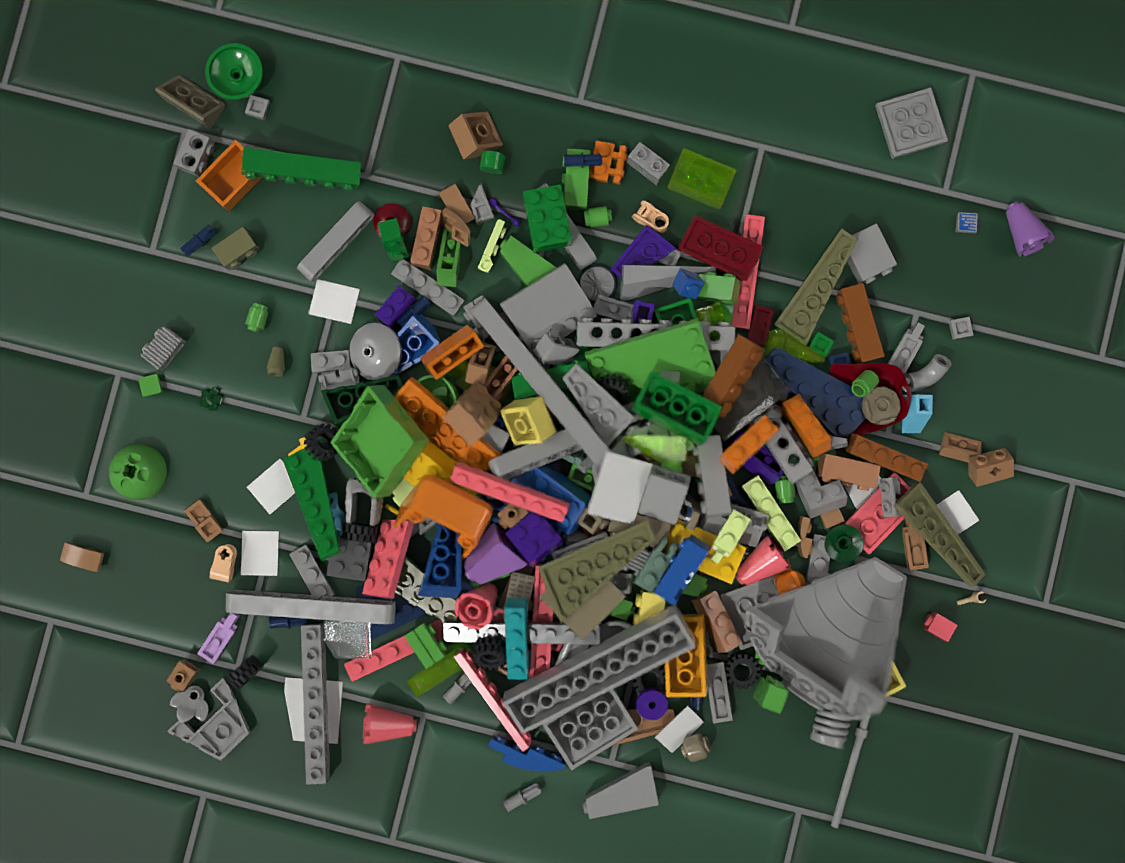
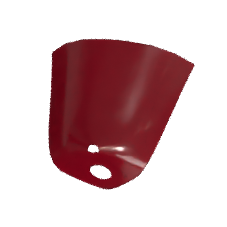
(888, 375)

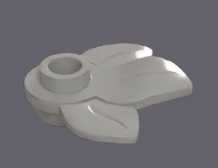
(190, 707)

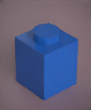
(688, 283)

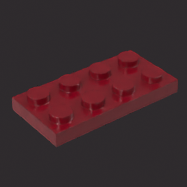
(720, 248)

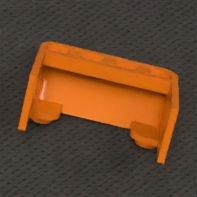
(449, 507)

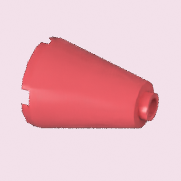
(762, 563)
(477, 606)
(386, 724)

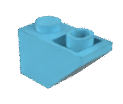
(918, 414)

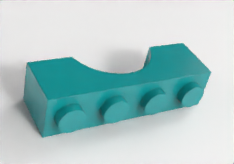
(516, 638)

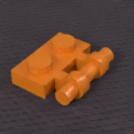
(601, 173)

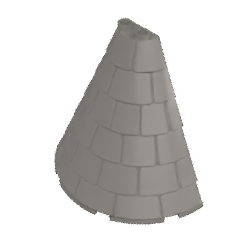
(834, 637)

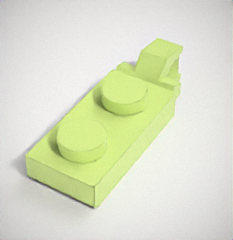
(492, 248)
(729, 535)

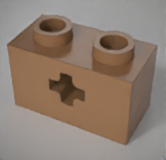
(991, 467)

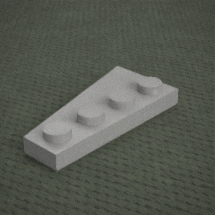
(601, 409)

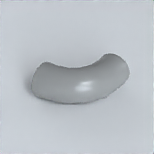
(929, 374)

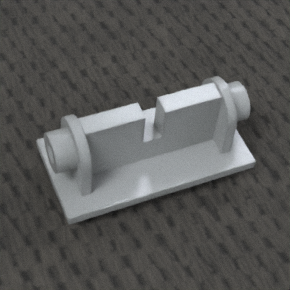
(347, 377)
(889, 488)

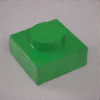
(821, 344)

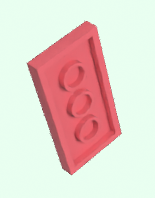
(870, 519)
(387, 559)

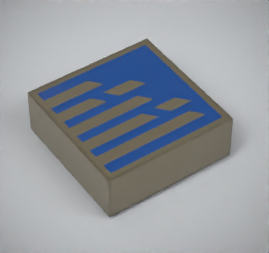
(692, 517)

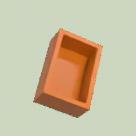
(224, 178)

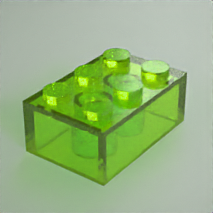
(701, 179)

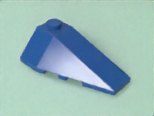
(416, 339)

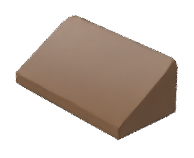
(959, 447)

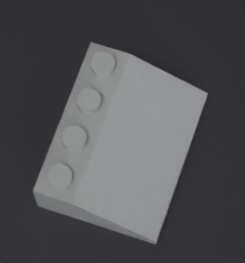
(547, 307)
(590, 728)

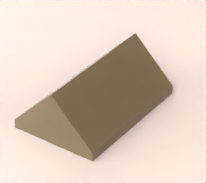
(191, 100)

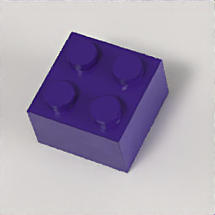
(534, 538)

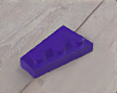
(644, 250)

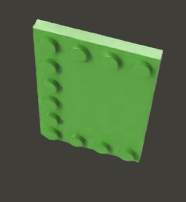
(667, 349)

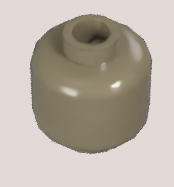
(696, 747)

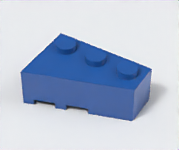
(682, 569)

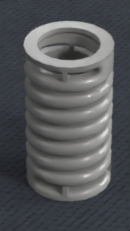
(836, 734)

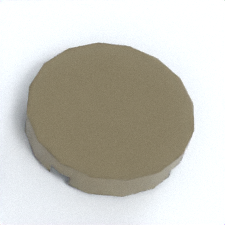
(881, 406)

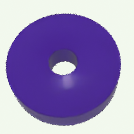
(651, 695)

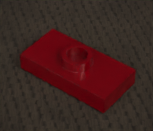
(760, 325)

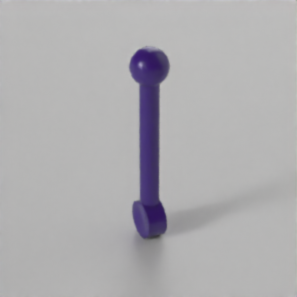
(492, 202)

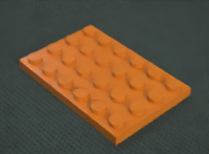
(428, 415)

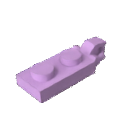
(219, 638)

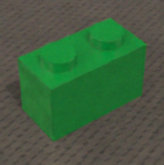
(393, 240)

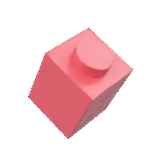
(939, 626)

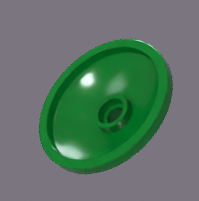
(226, 63)

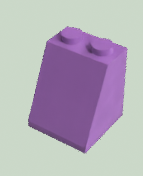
(492, 556)

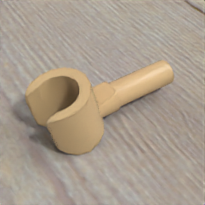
(973, 598)

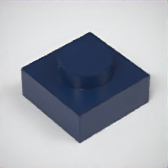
(839, 359)

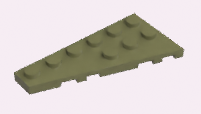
(583, 572)

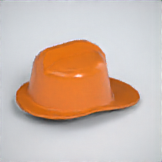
(788, 581)

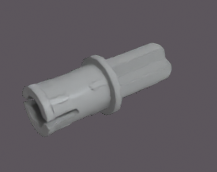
(458, 687)
(522, 797)

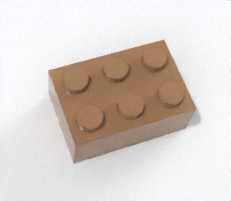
(473, 413)

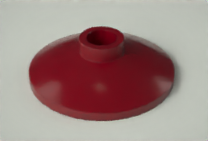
(395, 211)

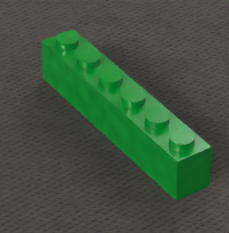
(300, 168)

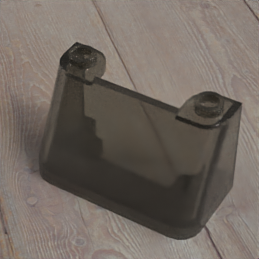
(757, 395)

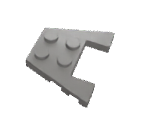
(222, 730)

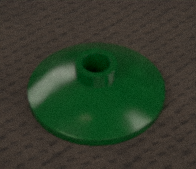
(850, 549)

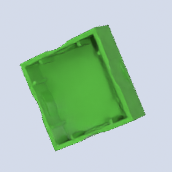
(379, 441)

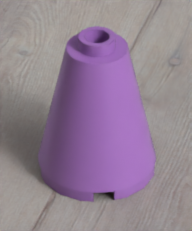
(1027, 229)

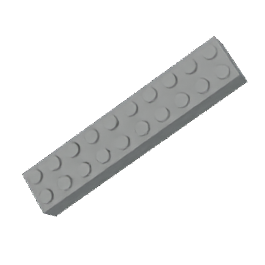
(599, 669)

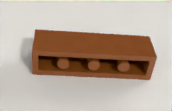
(860, 324)
(733, 373)
(885, 457)

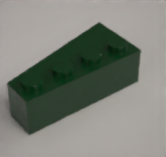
(344, 398)

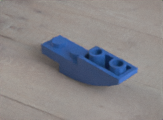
(534, 759)

